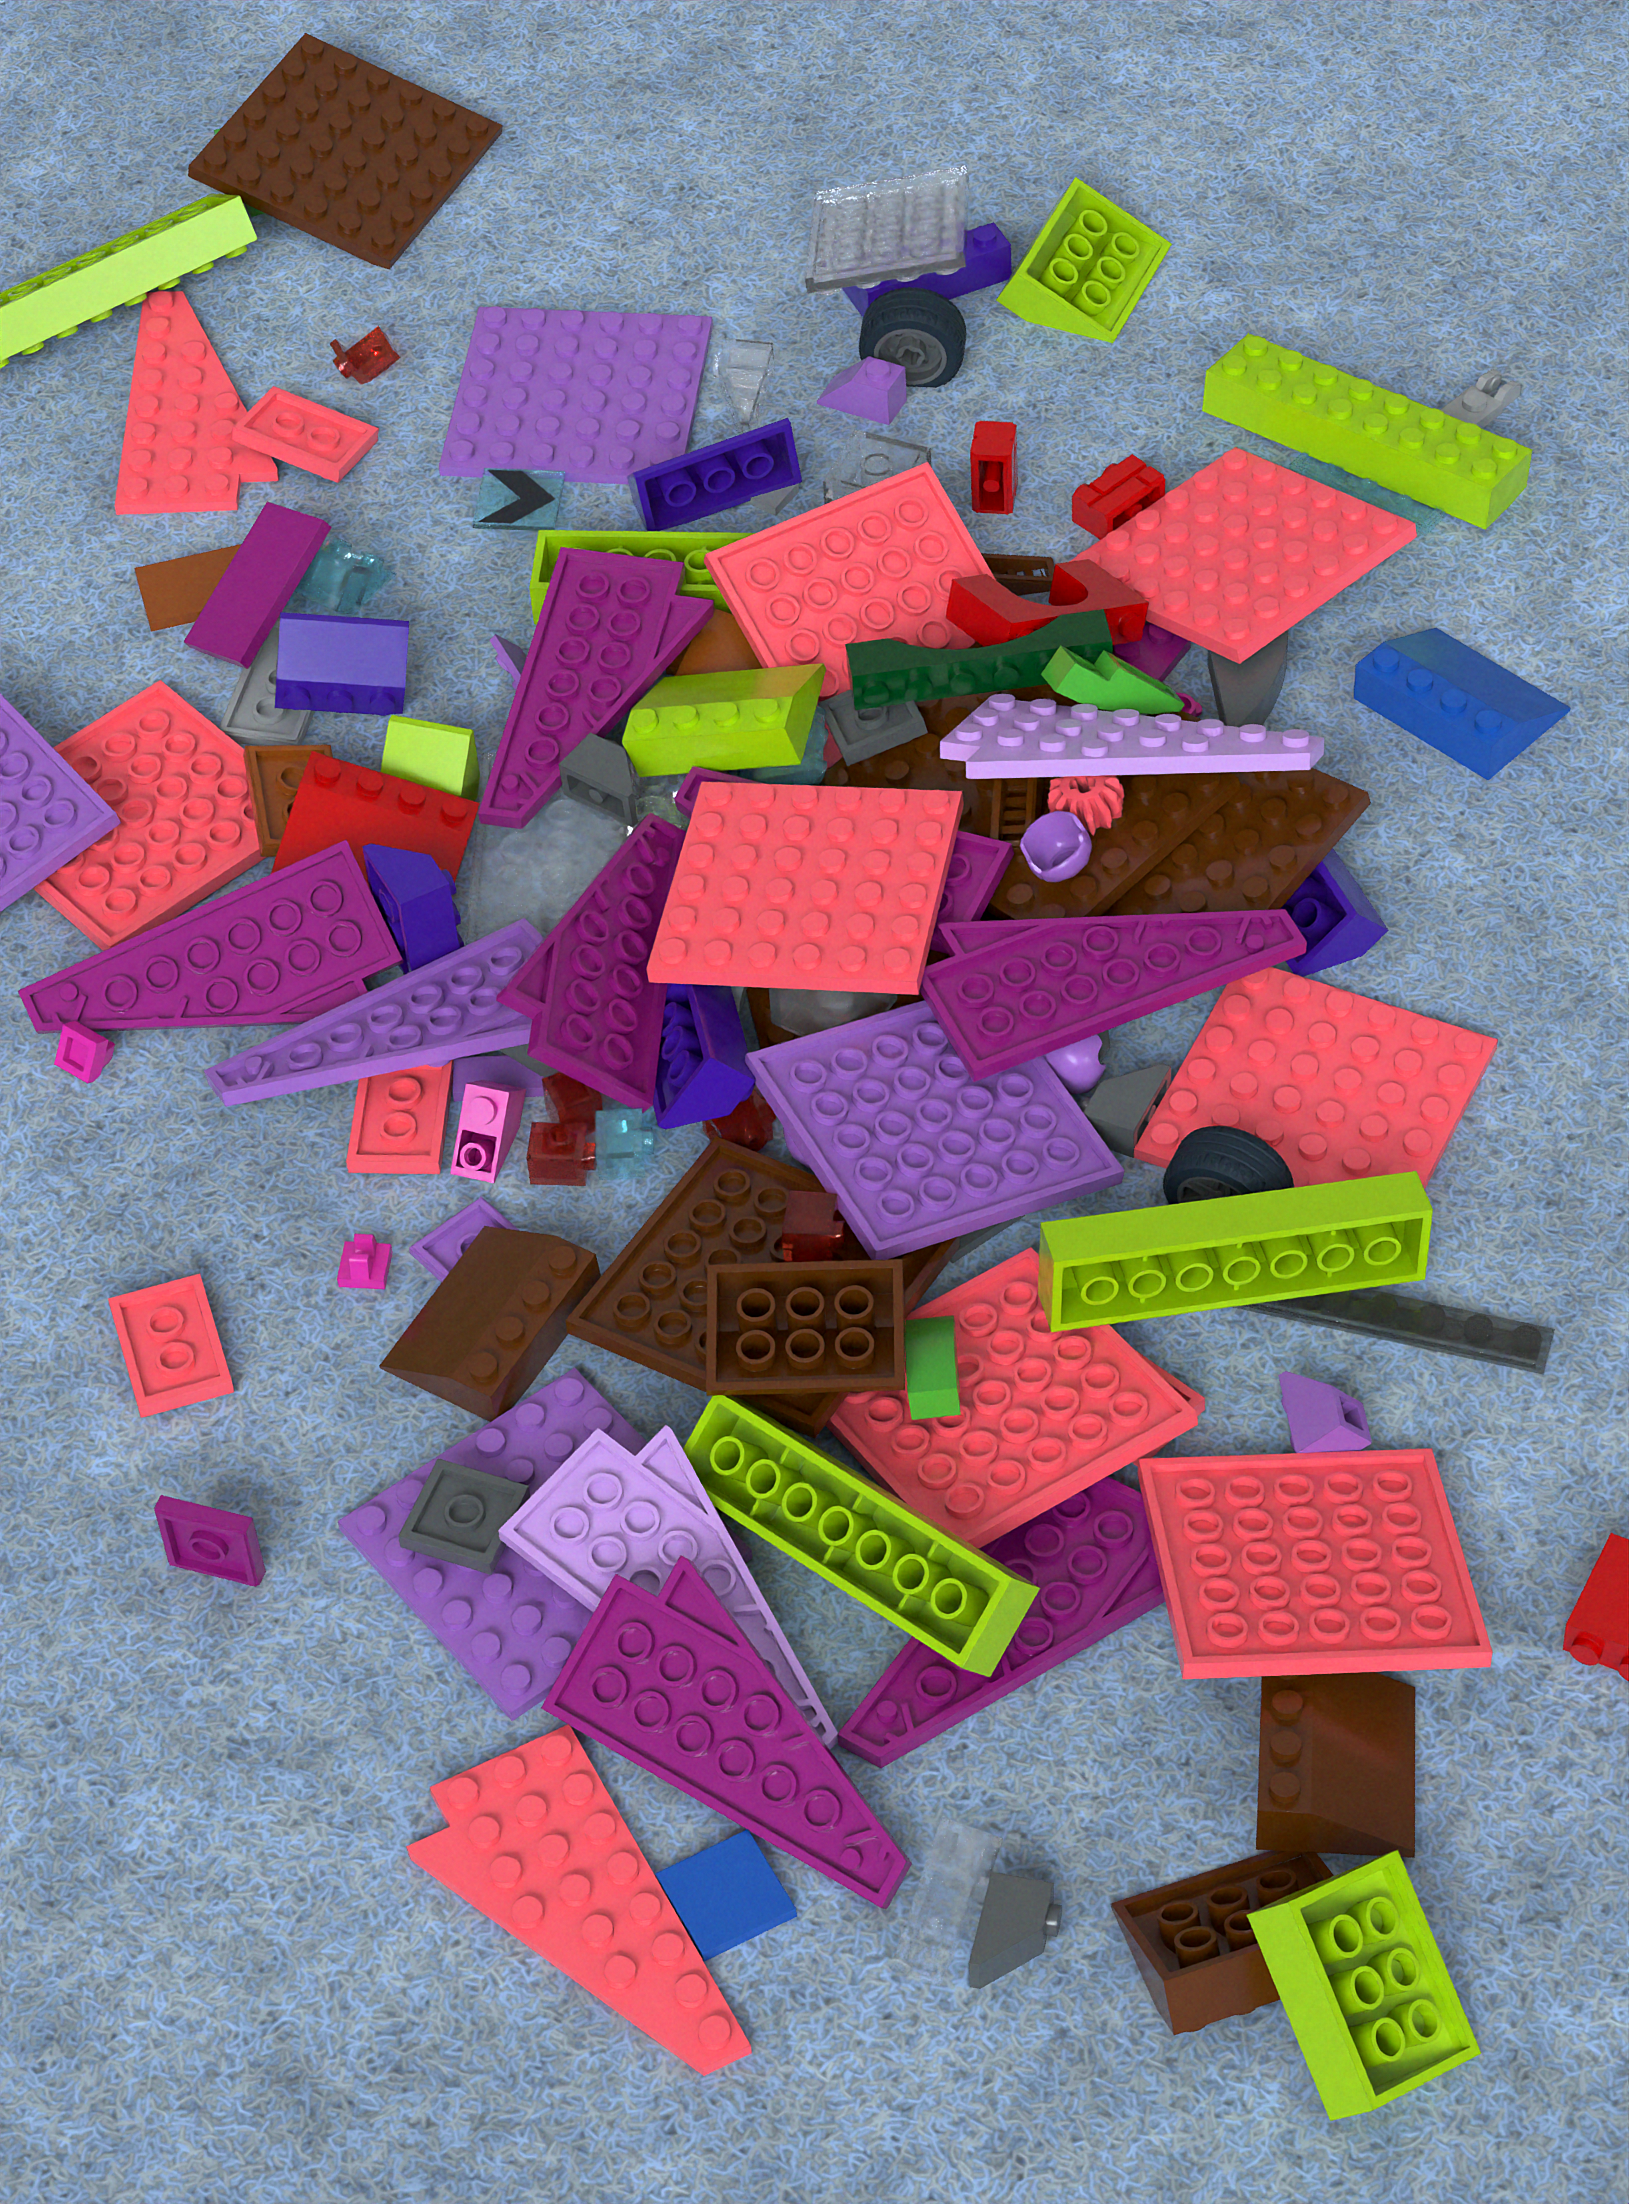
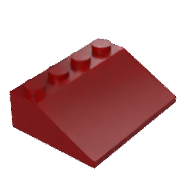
(367, 807)

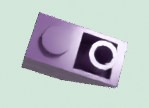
(1322, 1416)

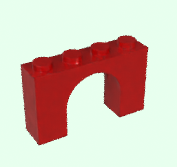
(997, 615)
(1600, 1618)

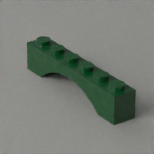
(895, 672)

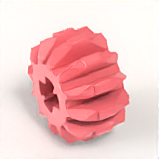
(1090, 798)

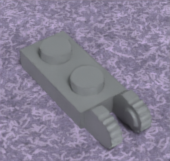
(1477, 406)

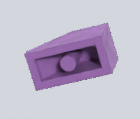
(868, 390)

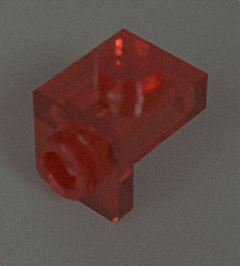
(365, 358)

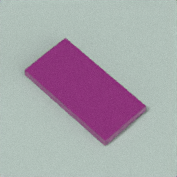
(257, 584)

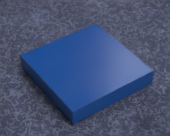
(726, 1895)

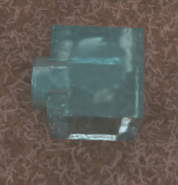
(622, 1144)

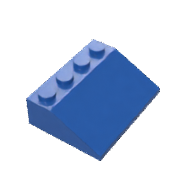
(1455, 699)

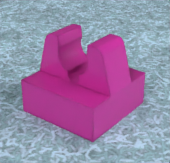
(83, 1052)
(364, 1263)

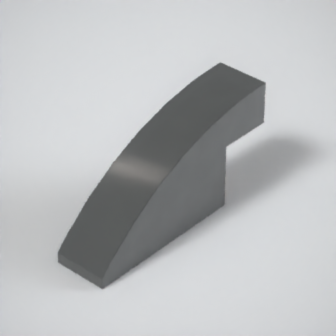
(1250, 689)

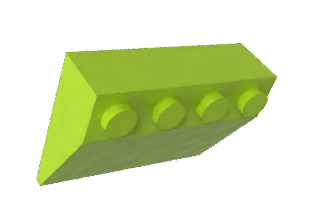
(1084, 266)
(724, 720)
(1364, 1986)

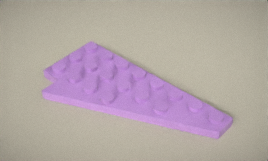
(1057, 741)
(634, 1520)

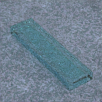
(1368, 490)

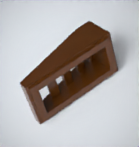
(1006, 567)
(1001, 801)

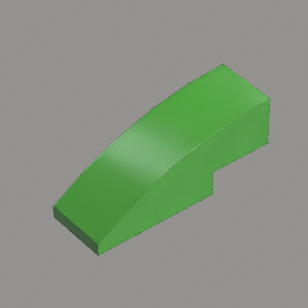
(1109, 684)
(932, 1367)

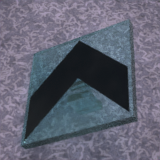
(519, 499)

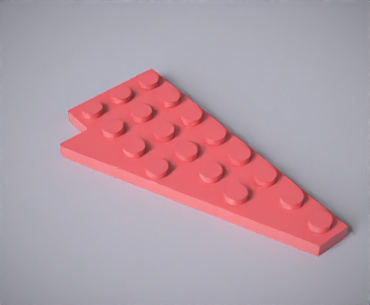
(182, 420)
(560, 1871)

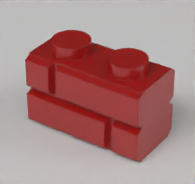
(994, 467)
(1116, 496)

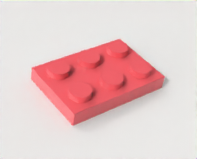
(305, 434)
(401, 1121)
(170, 1345)

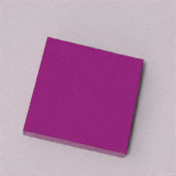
(210, 1541)

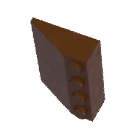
(494, 1320)
(805, 1327)
(1336, 1764)
(1199, 1943)

